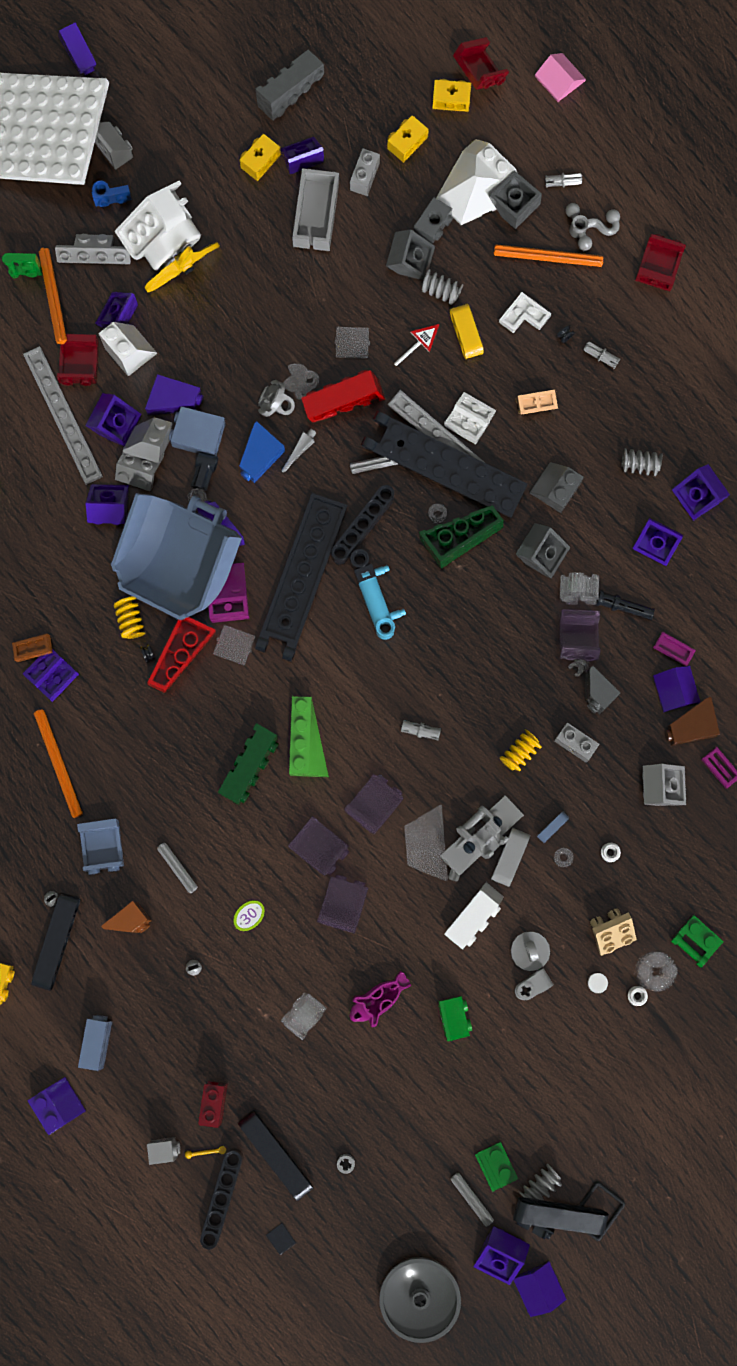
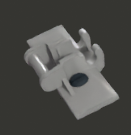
(486, 840)

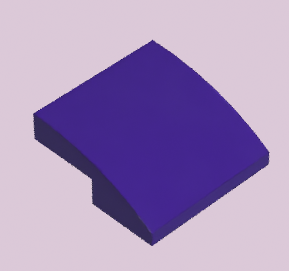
(50, 674)

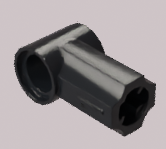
(205, 466)

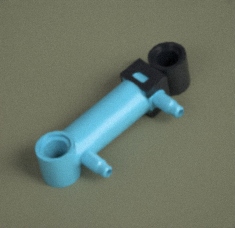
(367, 581)

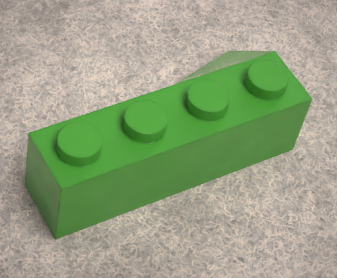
(305, 744)

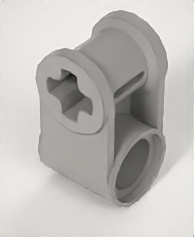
(536, 983)

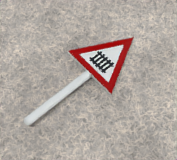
(424, 336)

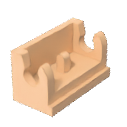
(536, 402)

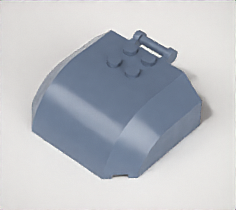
(174, 554)

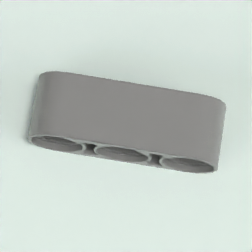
(510, 857)

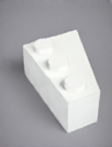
(475, 916)

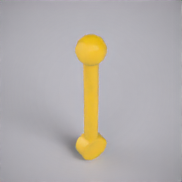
(222, 1149)

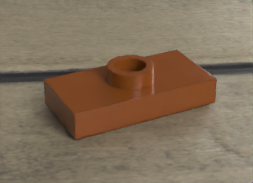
(32, 647)

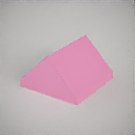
(559, 76)

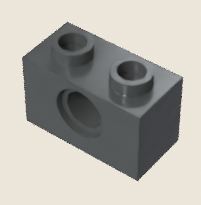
(435, 211)

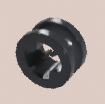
(565, 334)
(147, 653)

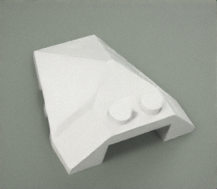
(473, 180)

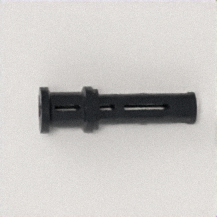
(614, 605)

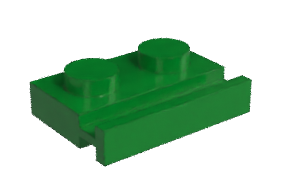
(496, 1166)

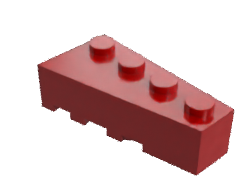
(343, 396)
(182, 647)

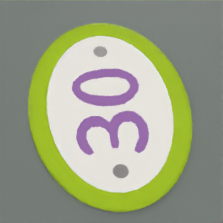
(249, 915)

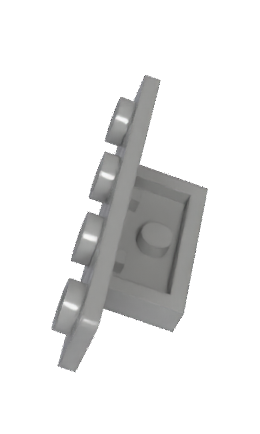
(92, 250)

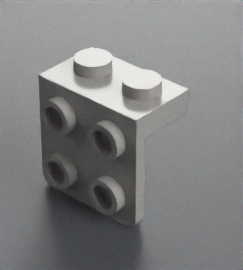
(136, 471)

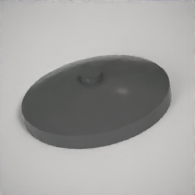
(420, 1300)

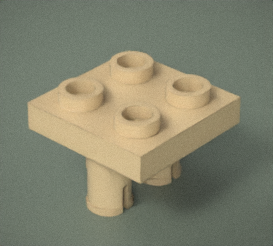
(614, 933)

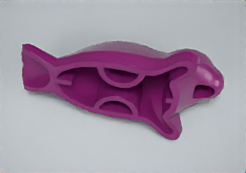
(378, 1000)

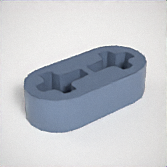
(553, 827)

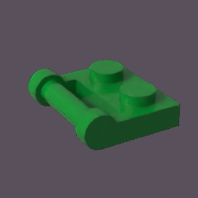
(28, 264)
(701, 936)

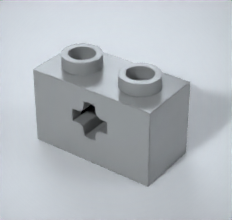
(364, 172)
(576, 742)
(163, 1150)

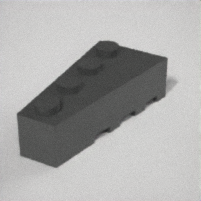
(289, 85)

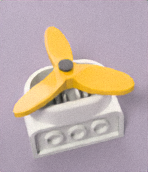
(163, 234)

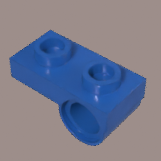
(112, 195)

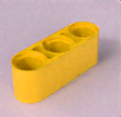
(466, 331)

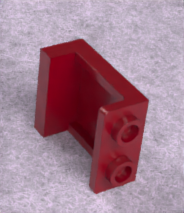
(478, 65)
(660, 262)
(78, 360)
(213, 1104)

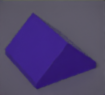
(302, 155)
(117, 309)
(657, 541)
(676, 688)
(540, 1289)

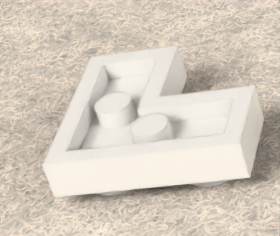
(524, 309)

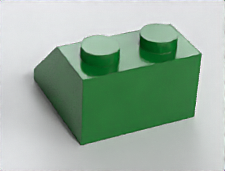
(454, 1018)

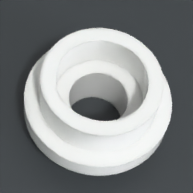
(615, 848)
(643, 993)

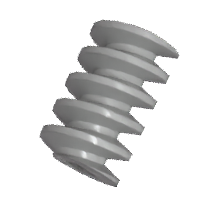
(441, 288)
(641, 462)
(543, 1184)

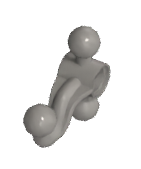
(584, 241)

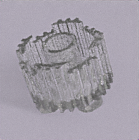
(579, 588)
(667, 971)
(303, 1015)

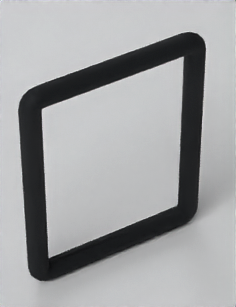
(615, 1214)

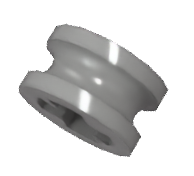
(340, 1166)

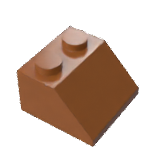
(129, 919)

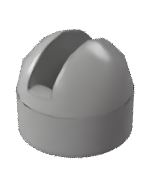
(52, 903)
(194, 971)

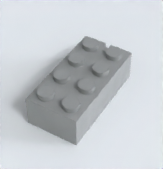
(315, 209)

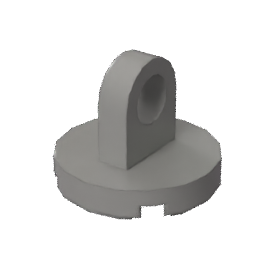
(272, 399)
(530, 951)

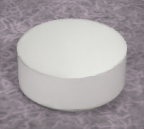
(597, 983)

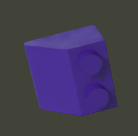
(113, 419)
(700, 491)
(107, 504)
(56, 1105)
(502, 1255)

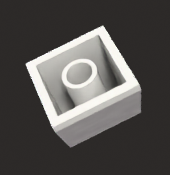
(126, 346)

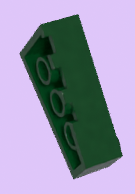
(460, 535)
(248, 765)

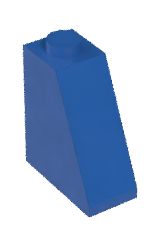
(260, 453)

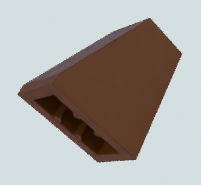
(694, 725)

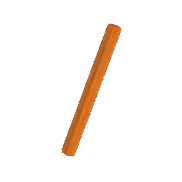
(548, 255)
(52, 295)
(58, 763)

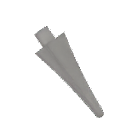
(303, 444)

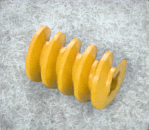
(127, 618)
(520, 751)

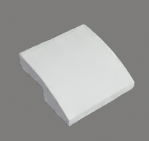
(469, 418)

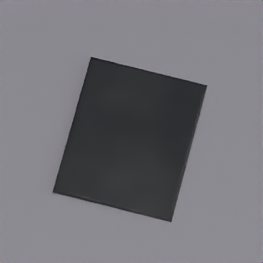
(281, 1239)

